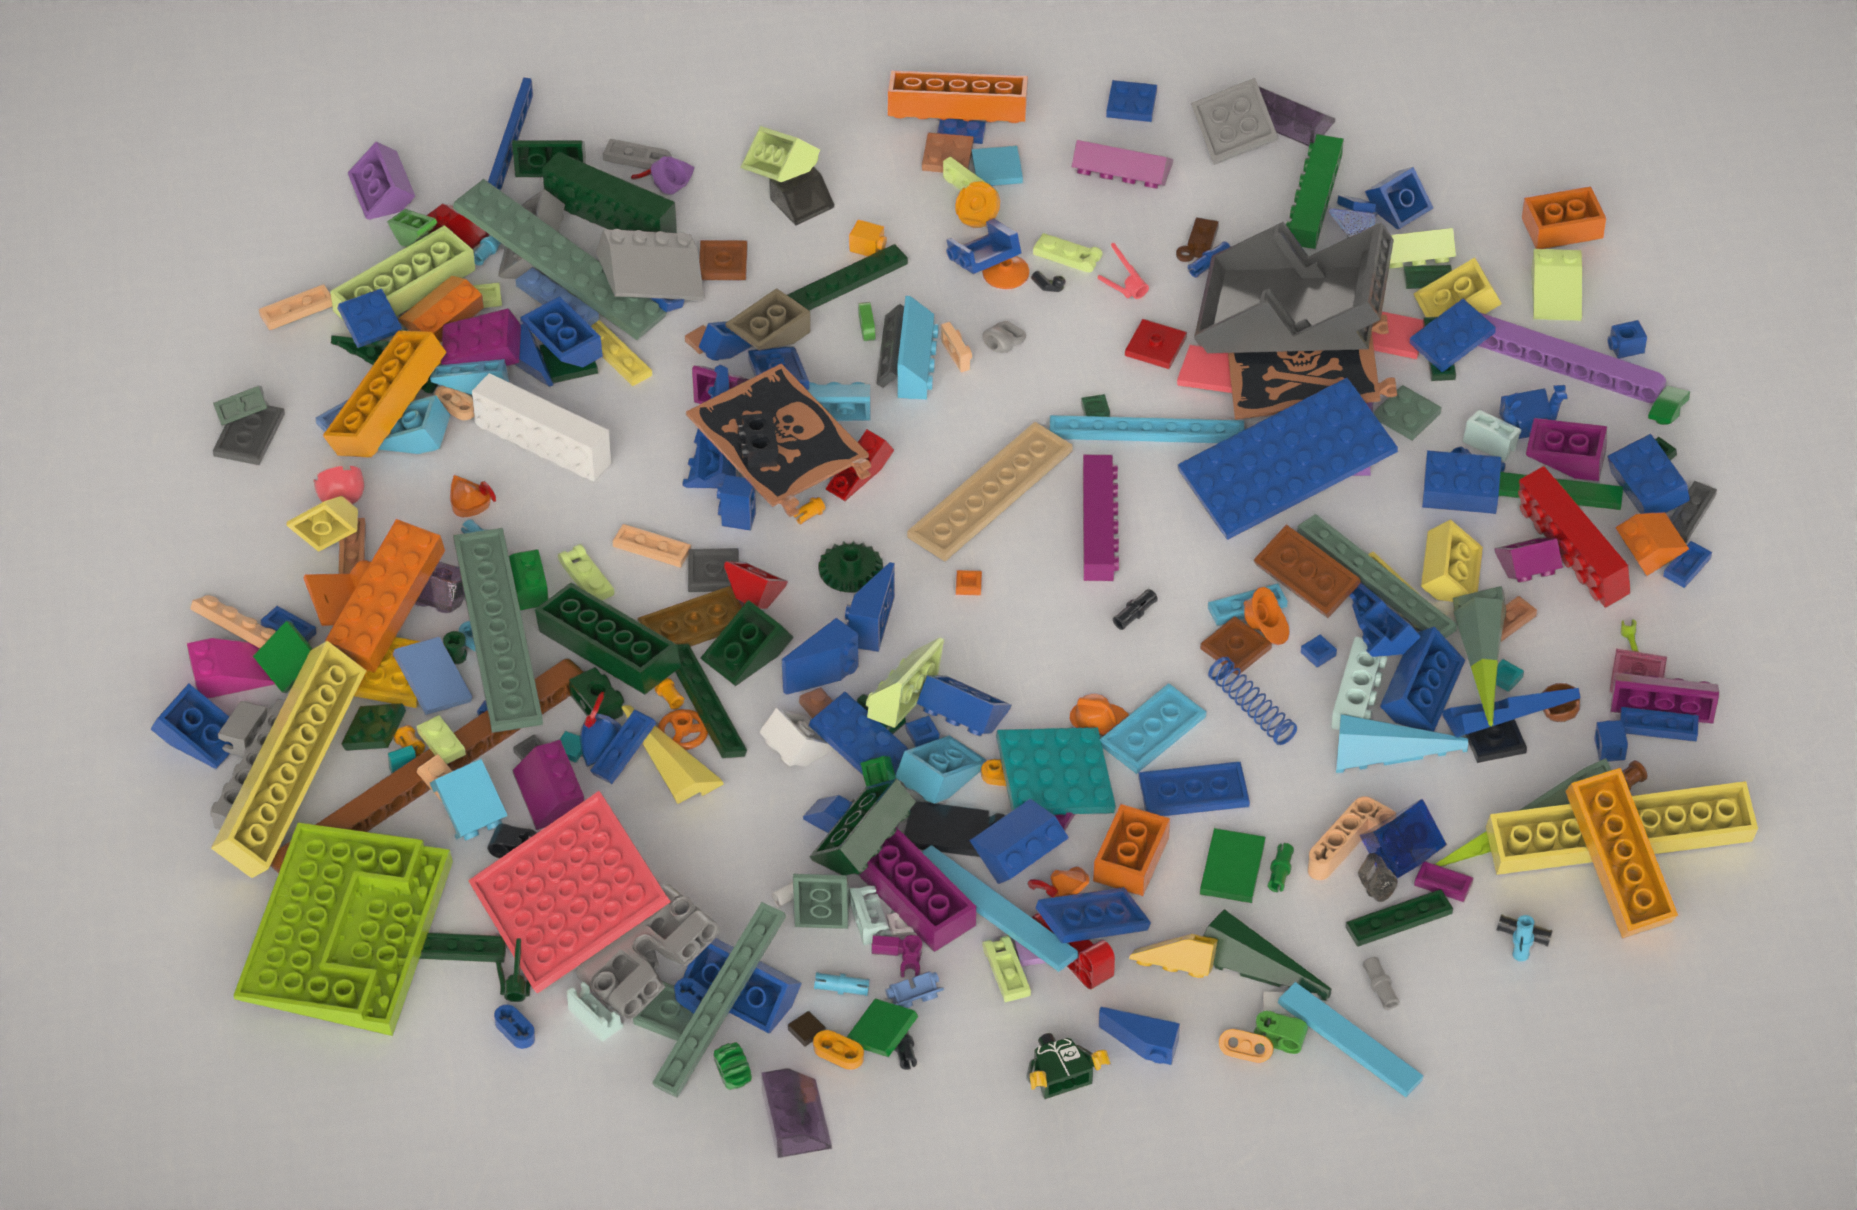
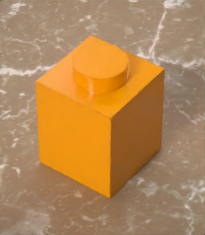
(866, 238)

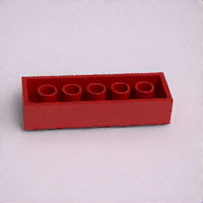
(1578, 539)

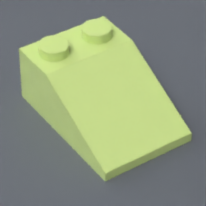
(1557, 284)

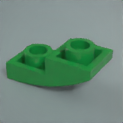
(1668, 404)

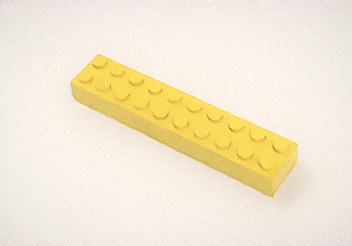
(288, 760)
(1671, 820)

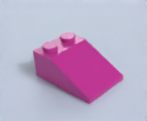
(225, 667)

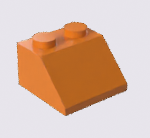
(1652, 540)

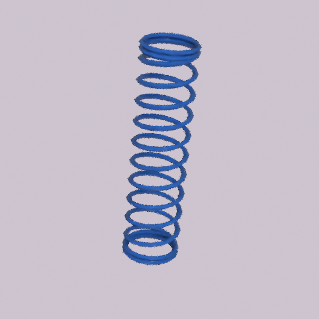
(1223, 675)

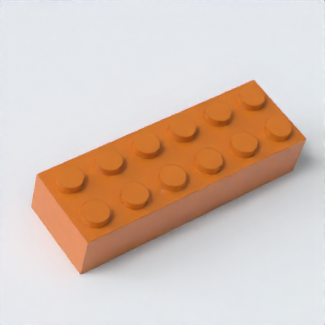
(957, 96)
(386, 594)

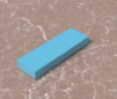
(1226, 608)

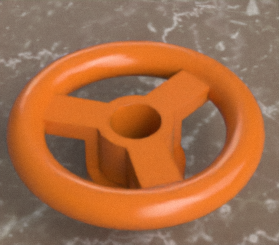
(683, 724)

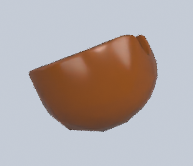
(1564, 711)

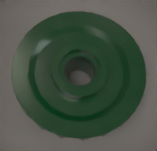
(849, 566)

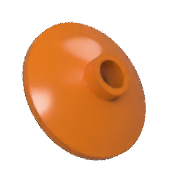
(1007, 274)

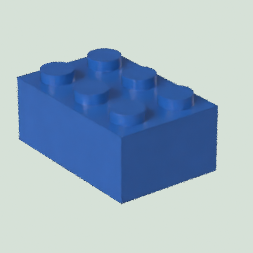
(1648, 476)
(1461, 482)

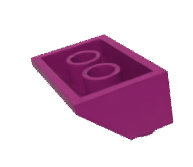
(547, 783)

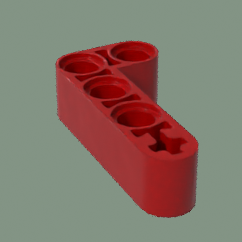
(1094, 961)

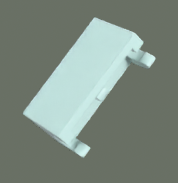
(1491, 435)
(868, 913)
(593, 1013)

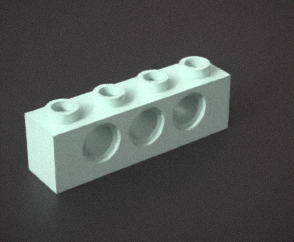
(1358, 684)

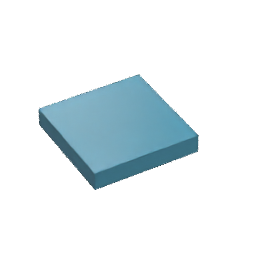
(997, 165)

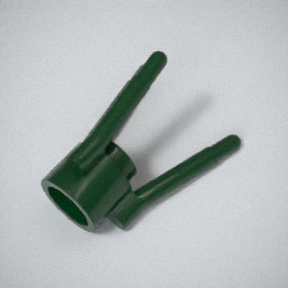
(515, 987)

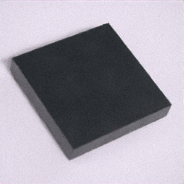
(1497, 742)

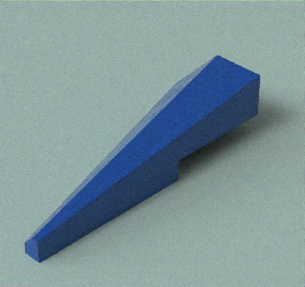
(709, 464)
(1381, 627)
(1472, 718)

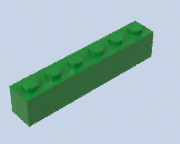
(1315, 189)

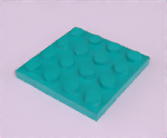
(1056, 769)

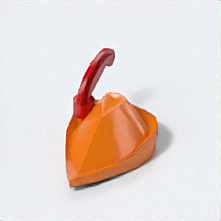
(470, 498)
(1063, 882)

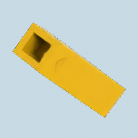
(1185, 953)

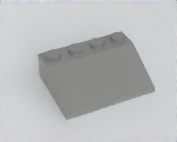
(651, 264)

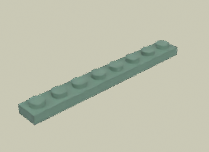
(1376, 577)
(719, 999)

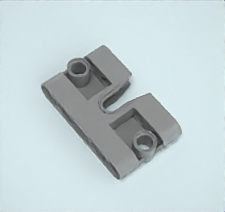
(622, 971)

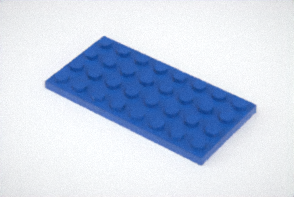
(1287, 458)

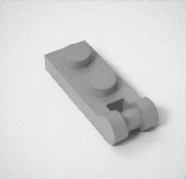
(633, 154)

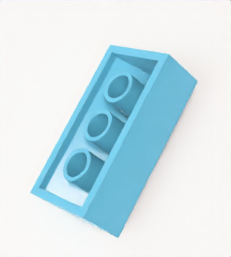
(916, 351)
(845, 401)

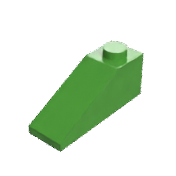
(410, 226)

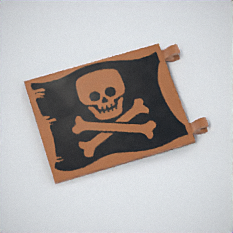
(1276, 380)
(807, 436)

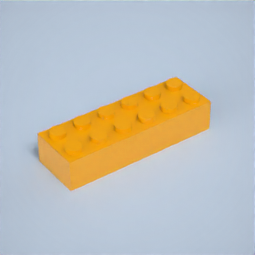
(384, 394)
(1621, 853)

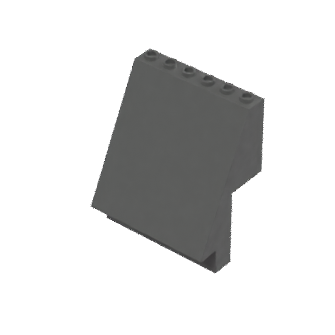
(1280, 299)

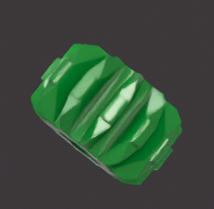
(732, 1065)

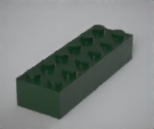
(606, 198)
(608, 638)

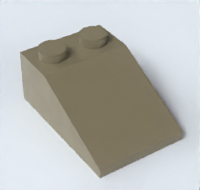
(772, 322)

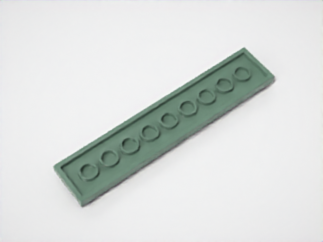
(555, 257)
(497, 630)

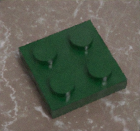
(373, 727)

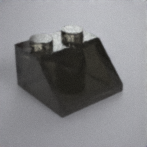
(801, 196)

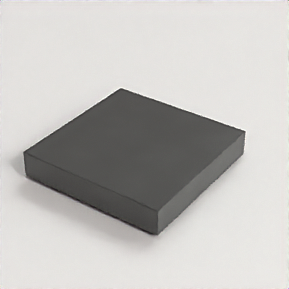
(707, 569)

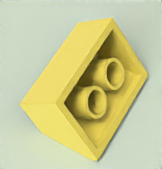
(1451, 562)

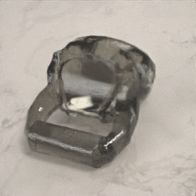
(1382, 882)

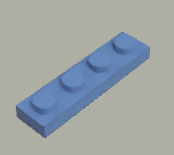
(545, 290)

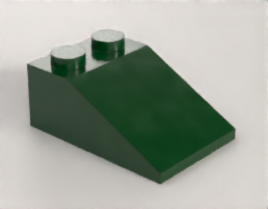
(746, 644)

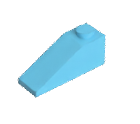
(467, 376)

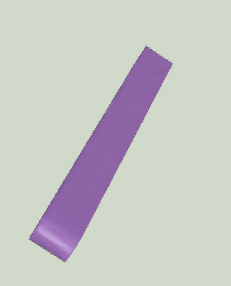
(1574, 361)

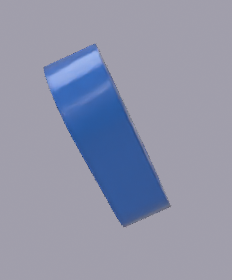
(686, 999)
(510, 1030)

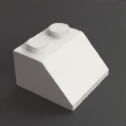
(793, 738)

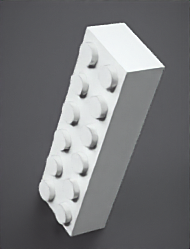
(541, 427)

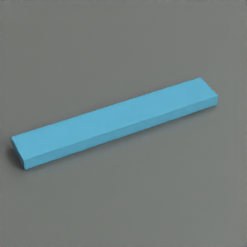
(1350, 1039)

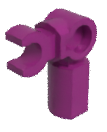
(909, 947)

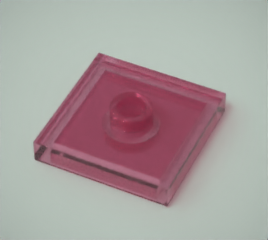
(1638, 664)

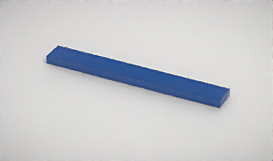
(511, 133)

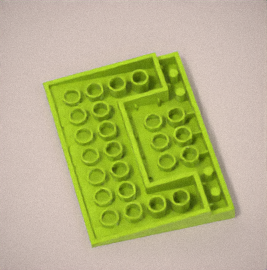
(345, 926)

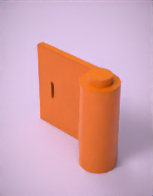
(333, 591)

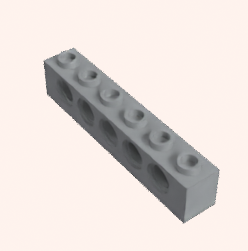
(230, 790)

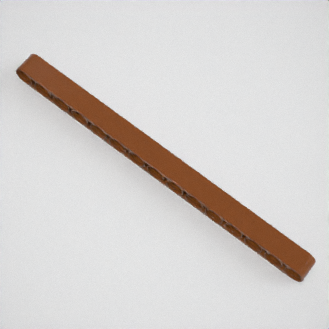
(406, 785)

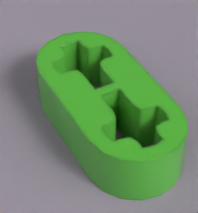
(866, 321)

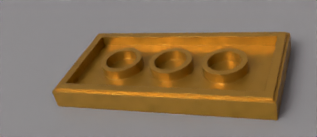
(695, 619)

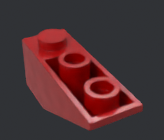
(847, 481)

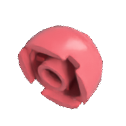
(340, 482)

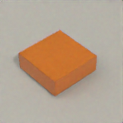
(968, 582)

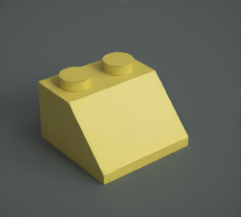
(326, 523)

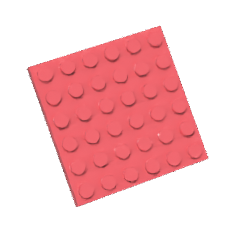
(569, 891)

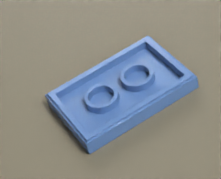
(432, 675)

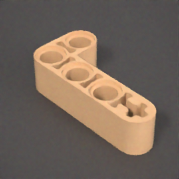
(1344, 836)

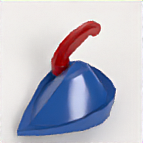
(597, 733)

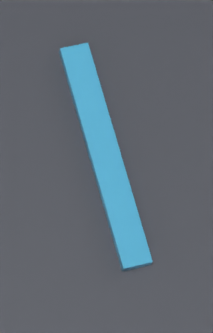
(1144, 429)
(1005, 914)

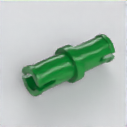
(1280, 867)

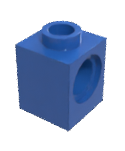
(1627, 339)
(1611, 740)

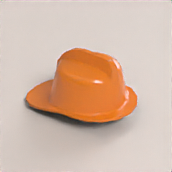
(1265, 615)
(1096, 711)

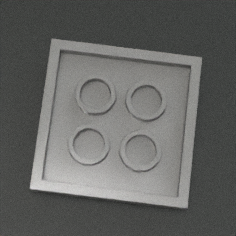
(1234, 121)

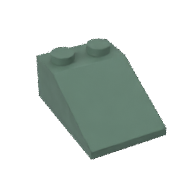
(821, 901)

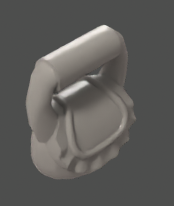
(1001, 338)

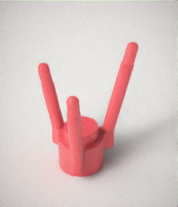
(1134, 283)

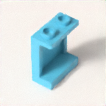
(470, 799)

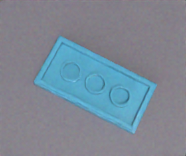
(1152, 728)

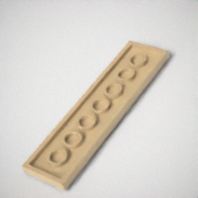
(989, 491)

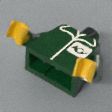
(1062, 1066)

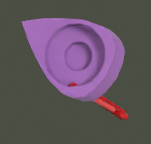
(668, 174)

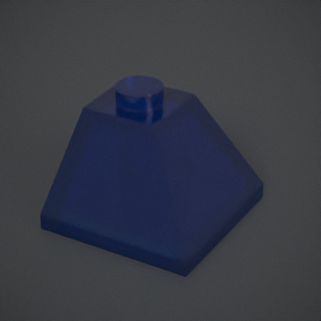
(1353, 221)

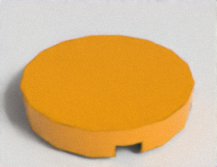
(977, 204)

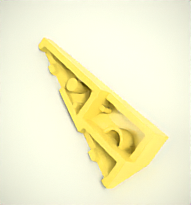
(677, 767)

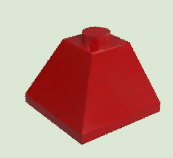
(458, 224)
(753, 583)

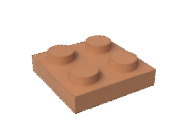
(942, 146)

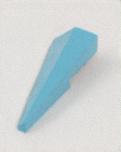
(1375, 742)

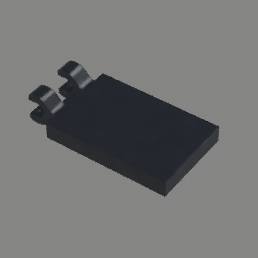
(947, 827)

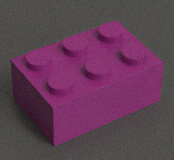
(482, 339)

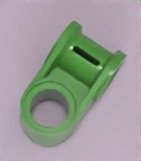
(1284, 1032)

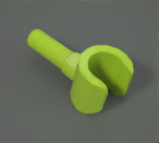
(1629, 632)

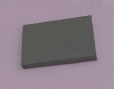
(249, 437)

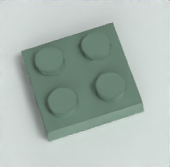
(1407, 413)

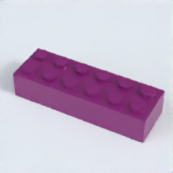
(919, 892)

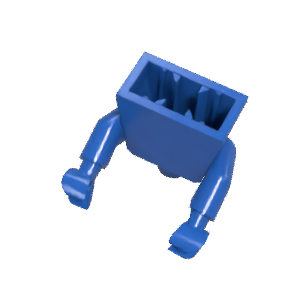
(1523, 407)

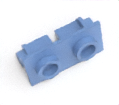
(924, 988)

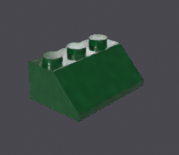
(533, 155)

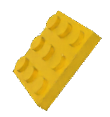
(388, 681)

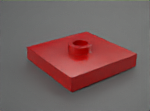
(1155, 344)

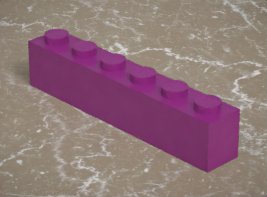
(1099, 519)

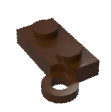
(1200, 239)

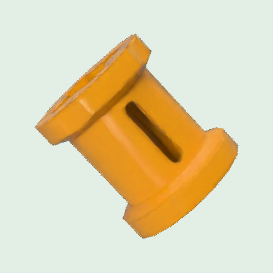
(408, 739)

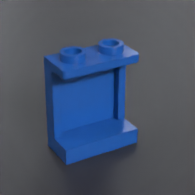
(986, 251)

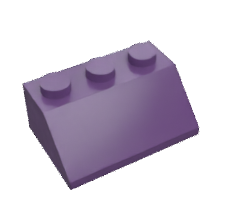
(381, 182)

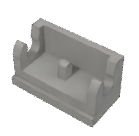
(242, 726)

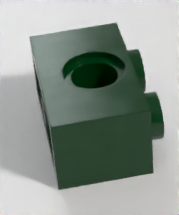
(586, 689)

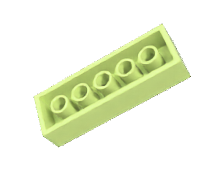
(411, 272)

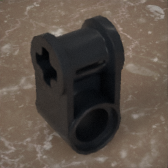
(507, 838)

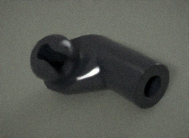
(1045, 284)

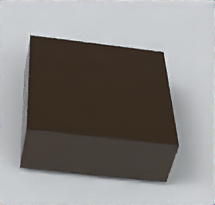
(805, 1028)

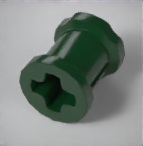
(454, 643)

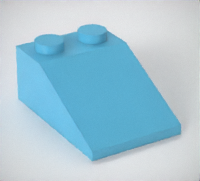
(419, 428)
(938, 768)

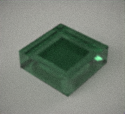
(1095, 406)

